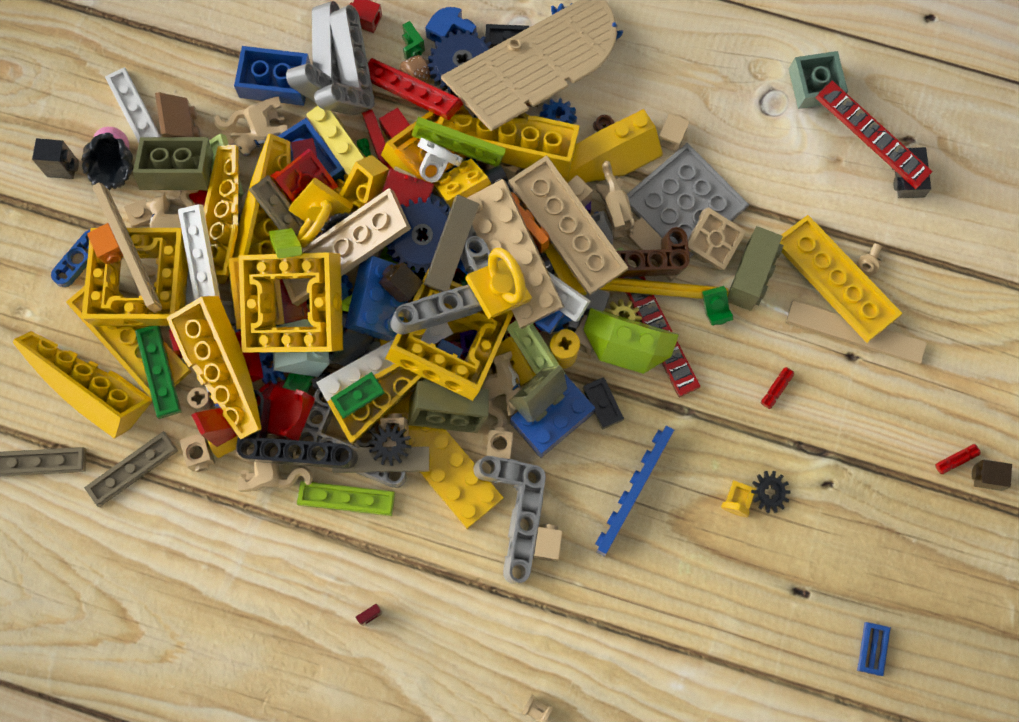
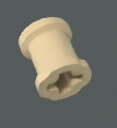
(193, 398)
(537, 709)

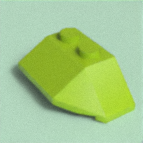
(628, 341)

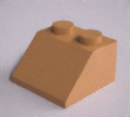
(176, 116)

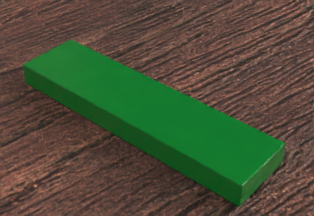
(158, 371)

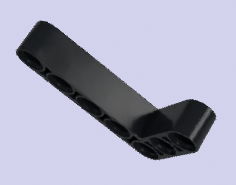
(286, 447)

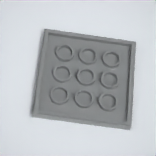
(681, 191)

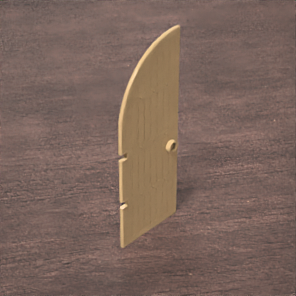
(535, 62)

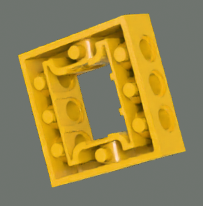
(101, 298)
(257, 303)
(446, 369)

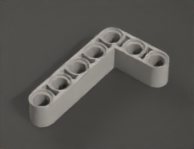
(324, 71)
(355, 91)
(318, 432)

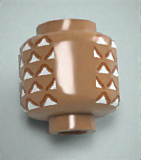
(416, 67)

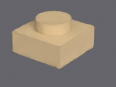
(138, 214)

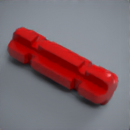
(777, 387)
(958, 459)

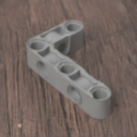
(431, 309)
(527, 506)

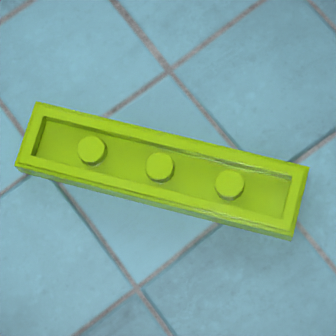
(458, 142)
(285, 243)
(346, 498)

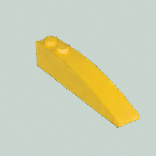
(524, 139)
(625, 144)
(222, 208)
(254, 222)
(216, 356)
(97, 395)

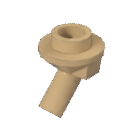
(869, 263)

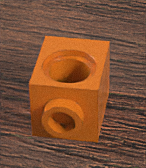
(105, 244)

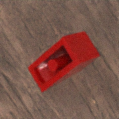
(214, 426)

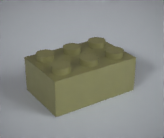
(173, 163)
(755, 268)
(443, 409)

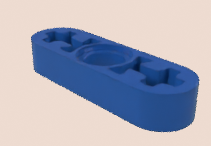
(67, 259)

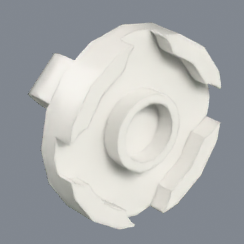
(436, 156)

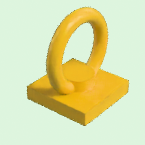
(315, 207)
(499, 284)

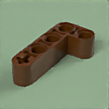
(662, 256)

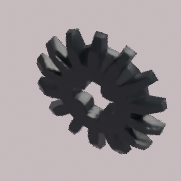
(397, 450)
(777, 485)

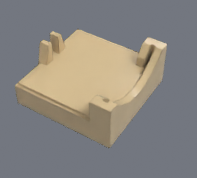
(715, 239)

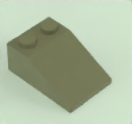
(540, 393)

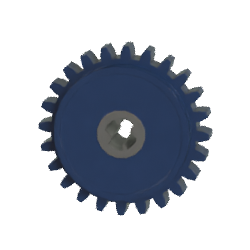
(453, 53)
(420, 218)

